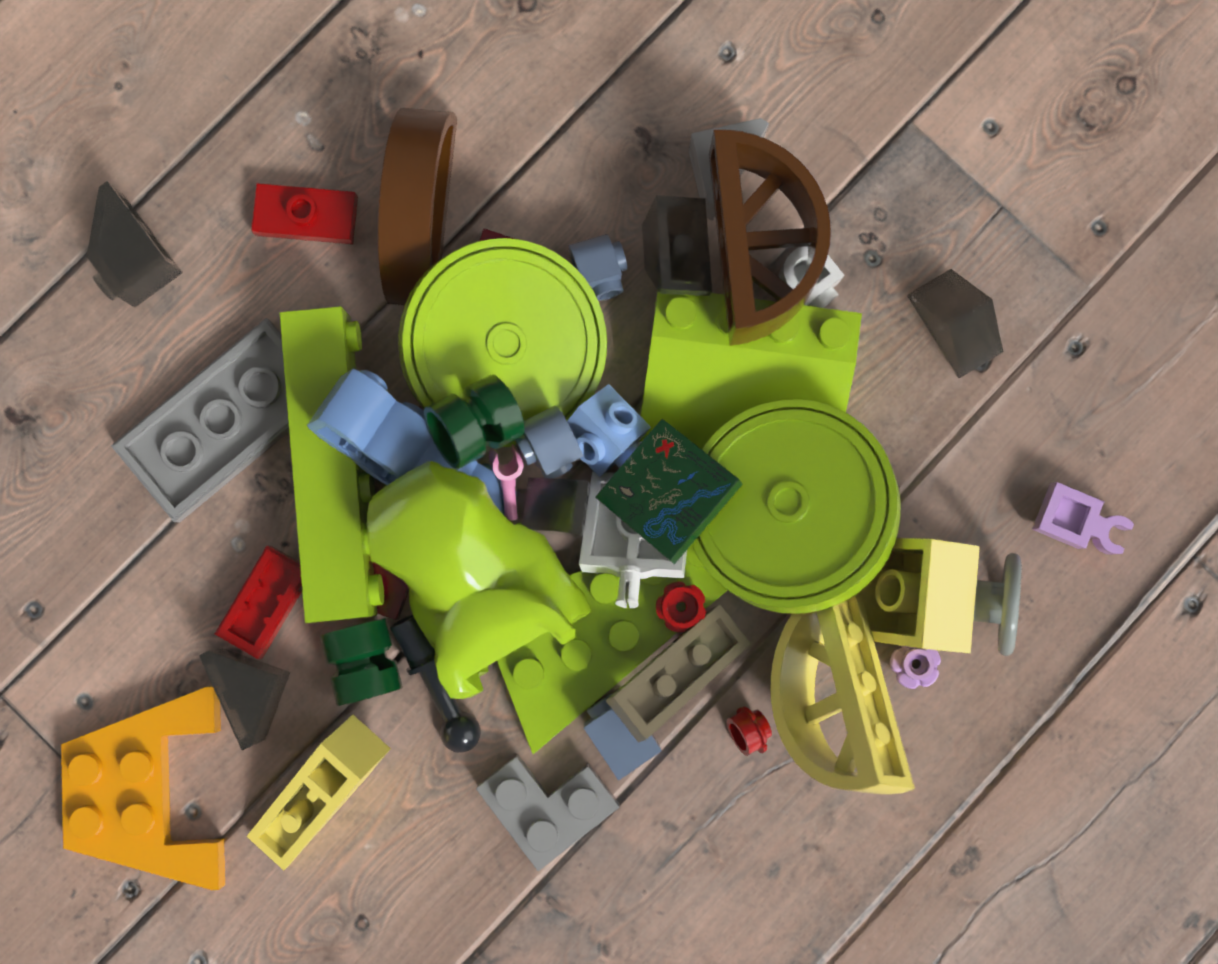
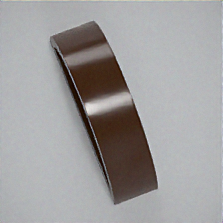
(783, 172)
(414, 198)

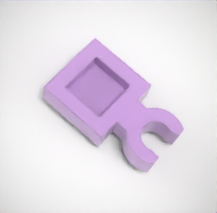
(1075, 519)

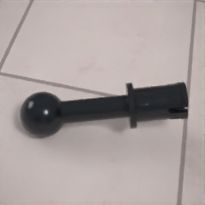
(459, 729)

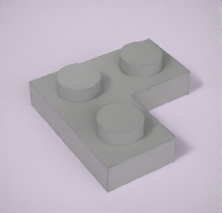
(544, 822)

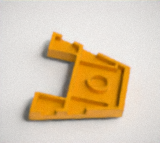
(121, 793)

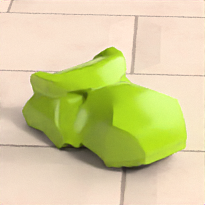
(469, 572)

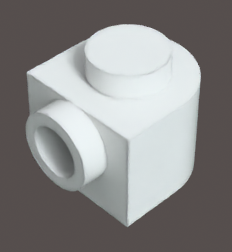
(823, 292)

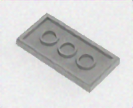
(212, 425)

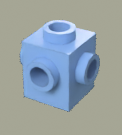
(606, 430)

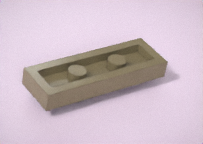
(678, 673)

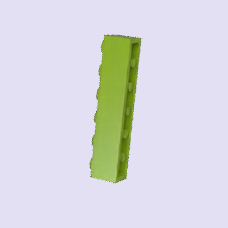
(328, 485)

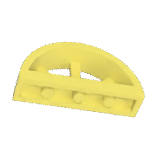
(873, 742)

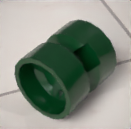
(468, 424)
(361, 662)

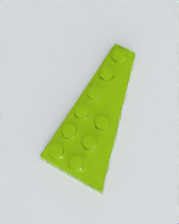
(561, 681)

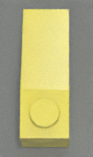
(318, 791)

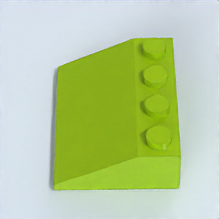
(704, 382)

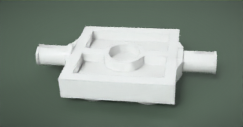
(618, 550)

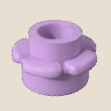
(909, 677)

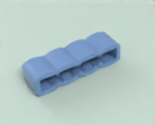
(384, 434)

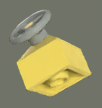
(933, 595)

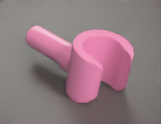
(507, 475)

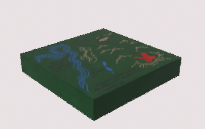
(669, 491)

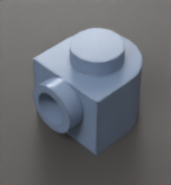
(600, 265)
(549, 443)

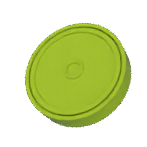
(505, 314)
(811, 508)

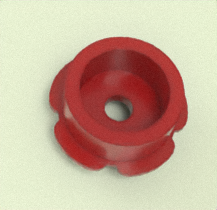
(676, 593)
(749, 730)

